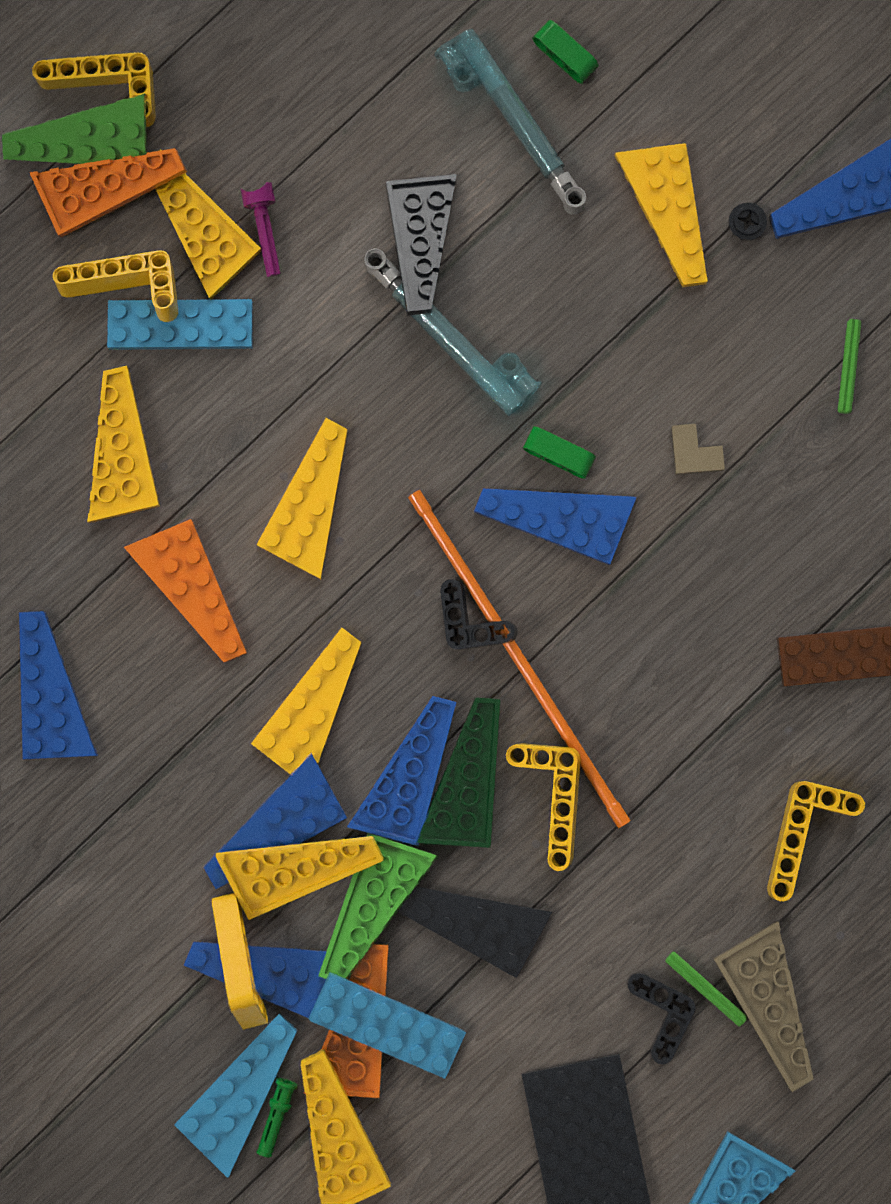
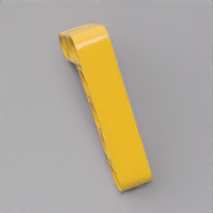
(103, 76)
(121, 273)
(558, 795)
(800, 830)
(236, 963)

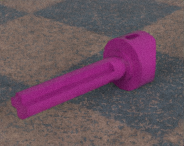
(259, 201)

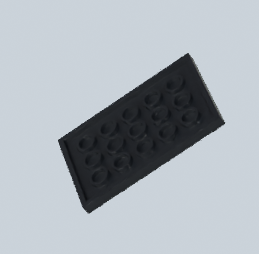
(585, 1133)

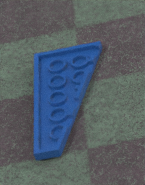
(847, 195)
(571, 520)
(48, 701)
(405, 787)
(288, 817)
(280, 974)

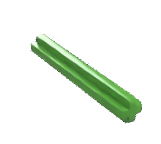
(849, 366)
(706, 989)

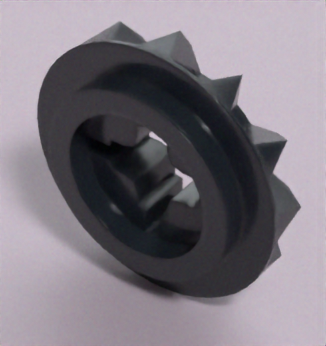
(757, 217)

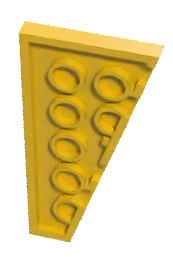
(667, 198)
(208, 234)
(121, 463)
(305, 513)
(310, 709)
(284, 873)
(341, 1149)

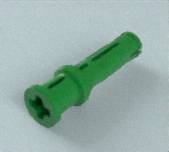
(279, 1105)

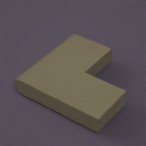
(689, 457)

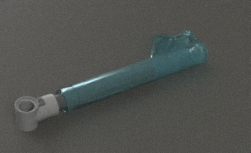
(469, 57)
(504, 387)

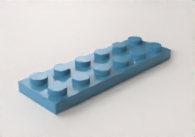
(197, 326)
(387, 1025)

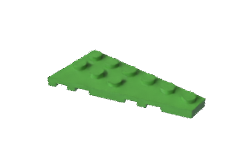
(84, 136)
(372, 903)

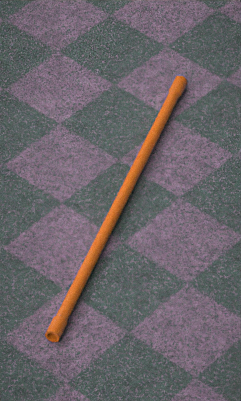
(612, 805)

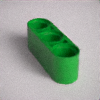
(565, 51)
(559, 452)

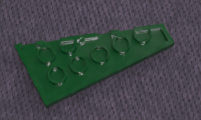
(465, 797)

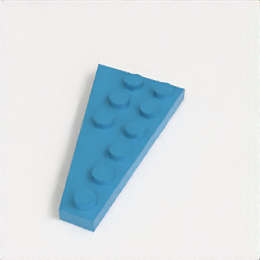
(229, 1107)
(740, 1174)

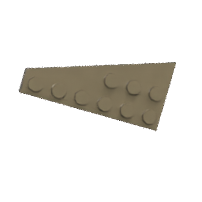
(765, 991)

